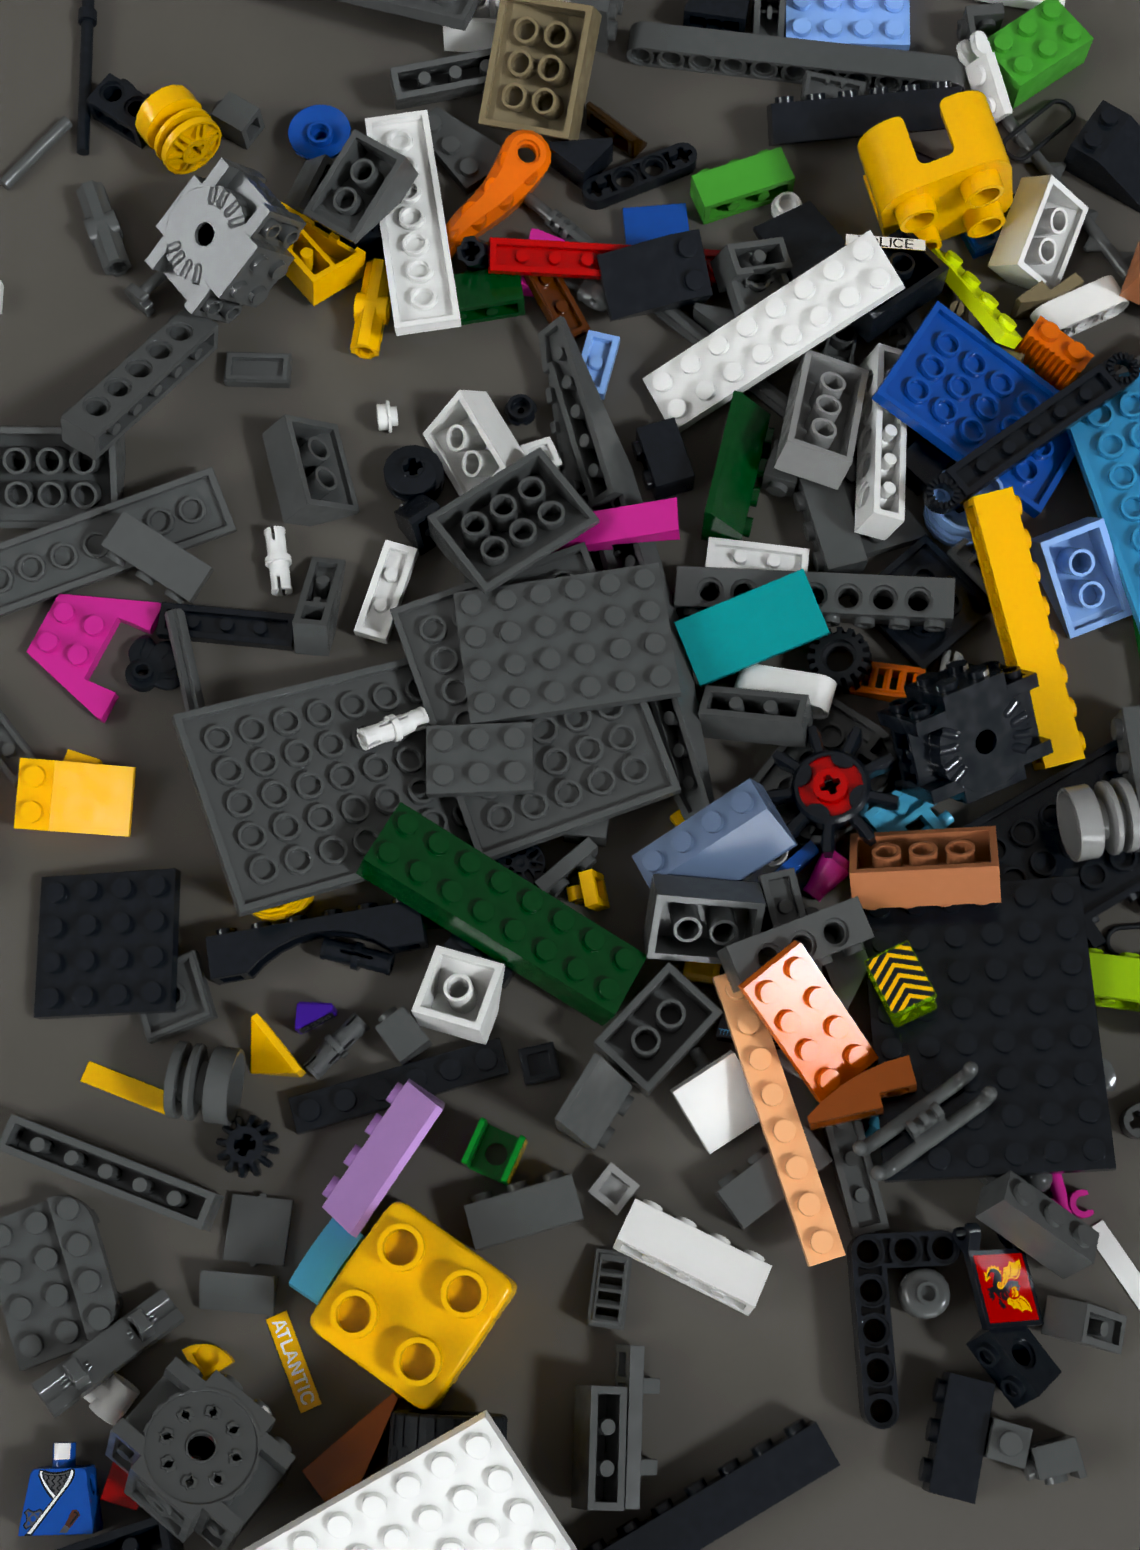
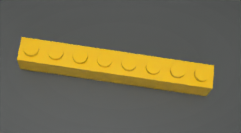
(1022, 618)

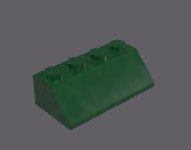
(737, 470)

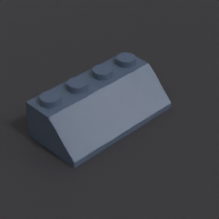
(721, 840)

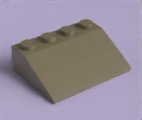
(540, 67)

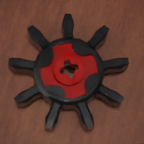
(847, 777)

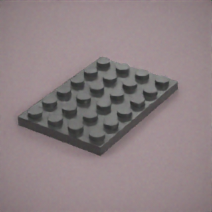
(566, 645)

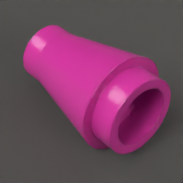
(826, 875)

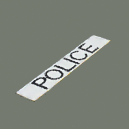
(892, 242)

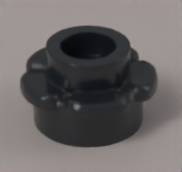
(522, 402)

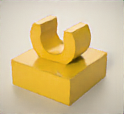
(590, 891)

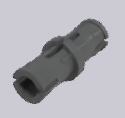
(336, 1046)

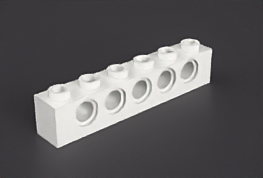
(880, 455)

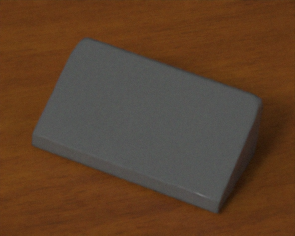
(238, 1292)

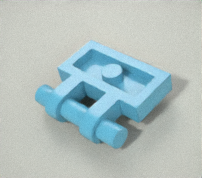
(909, 811)

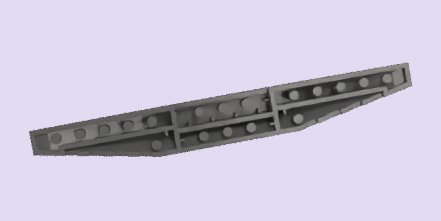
(605, 480)

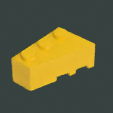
(322, 262)

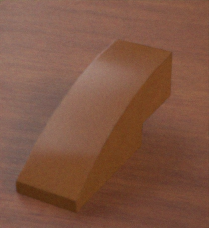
(863, 1094)

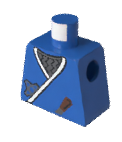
(62, 1497)

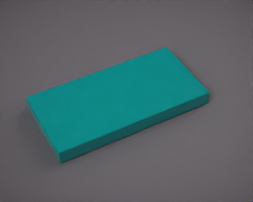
(752, 627)

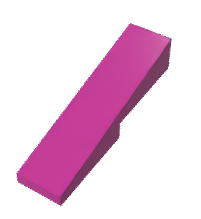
(632, 524)

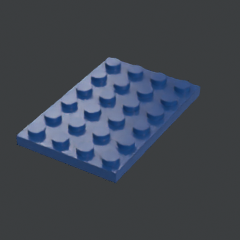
(965, 391)

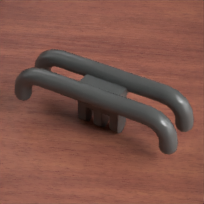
(926, 1123)

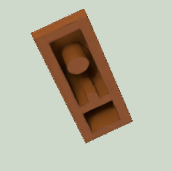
(352, 1454)

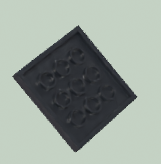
(108, 944)

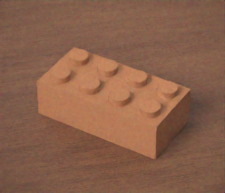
(926, 868)

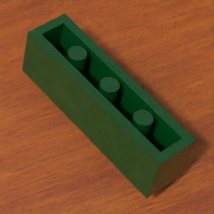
(488, 296)

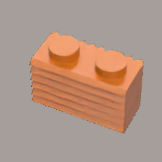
(1053, 354)

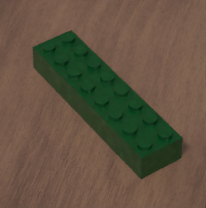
(502, 914)

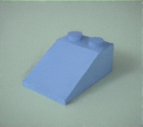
(1081, 575)

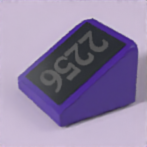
(312, 1015)

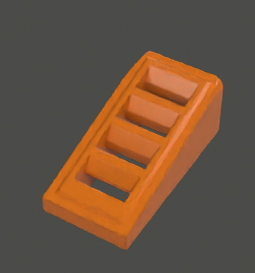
(889, 670)

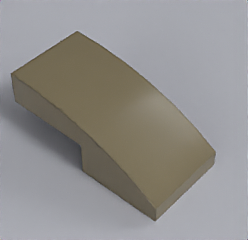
(1041, 294)

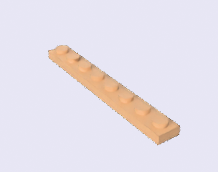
(781, 1127)

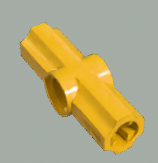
(371, 310)

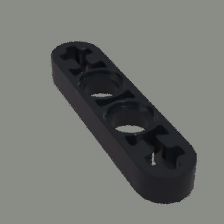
(636, 171)

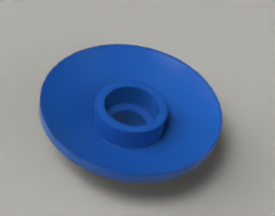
(317, 123)

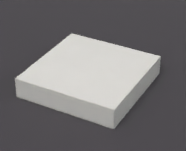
(717, 1102)

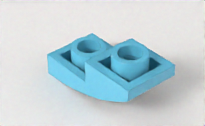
(324, 1261)

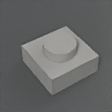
(613, 1188)

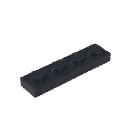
(233, 626)

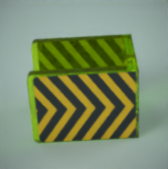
(901, 984)

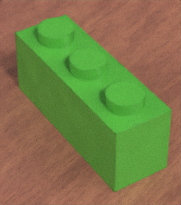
(741, 185)

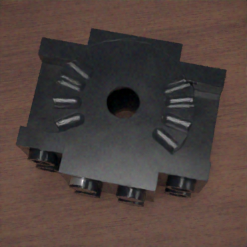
(964, 731)

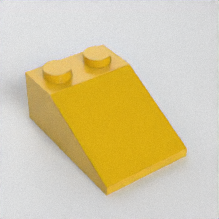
(74, 797)

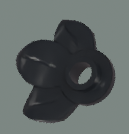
(156, 661)

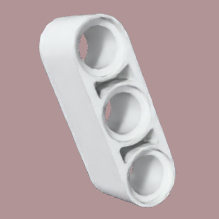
(1084, 306)
(776, 679)

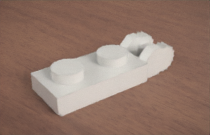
(984, 73)

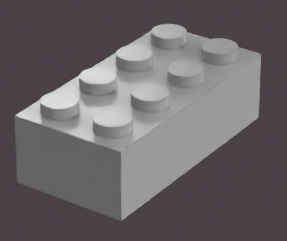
(821, 419)

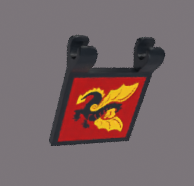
(999, 1281)

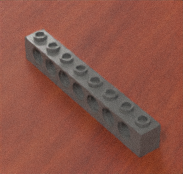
(865, 588)

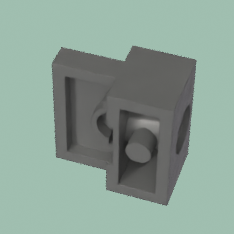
(751, 271)

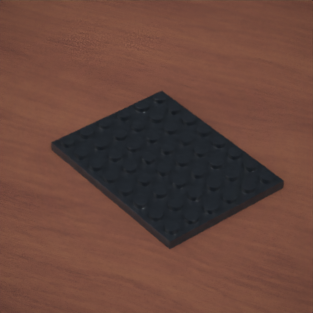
(1020, 1007)

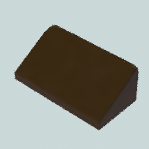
(608, 127)

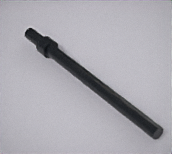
(87, 20)

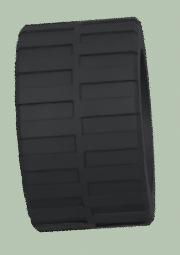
(417, 1427)

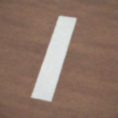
(1118, 1261)

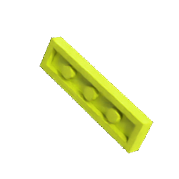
(979, 303)

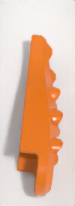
(502, 189)

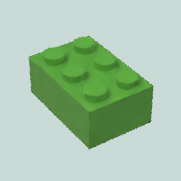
(1039, 49)

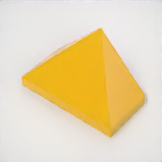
(269, 1053)

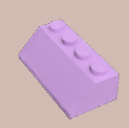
(382, 1157)

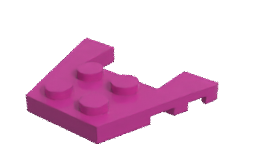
(77, 637)

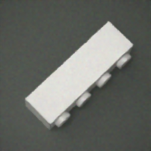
(693, 1256)

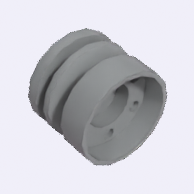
(1098, 819)

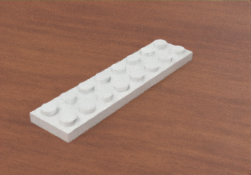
(416, 232)
(774, 331)

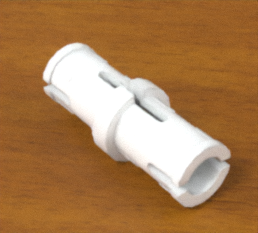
(278, 561)
(393, 728)

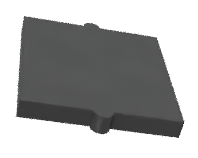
(258, 1229)

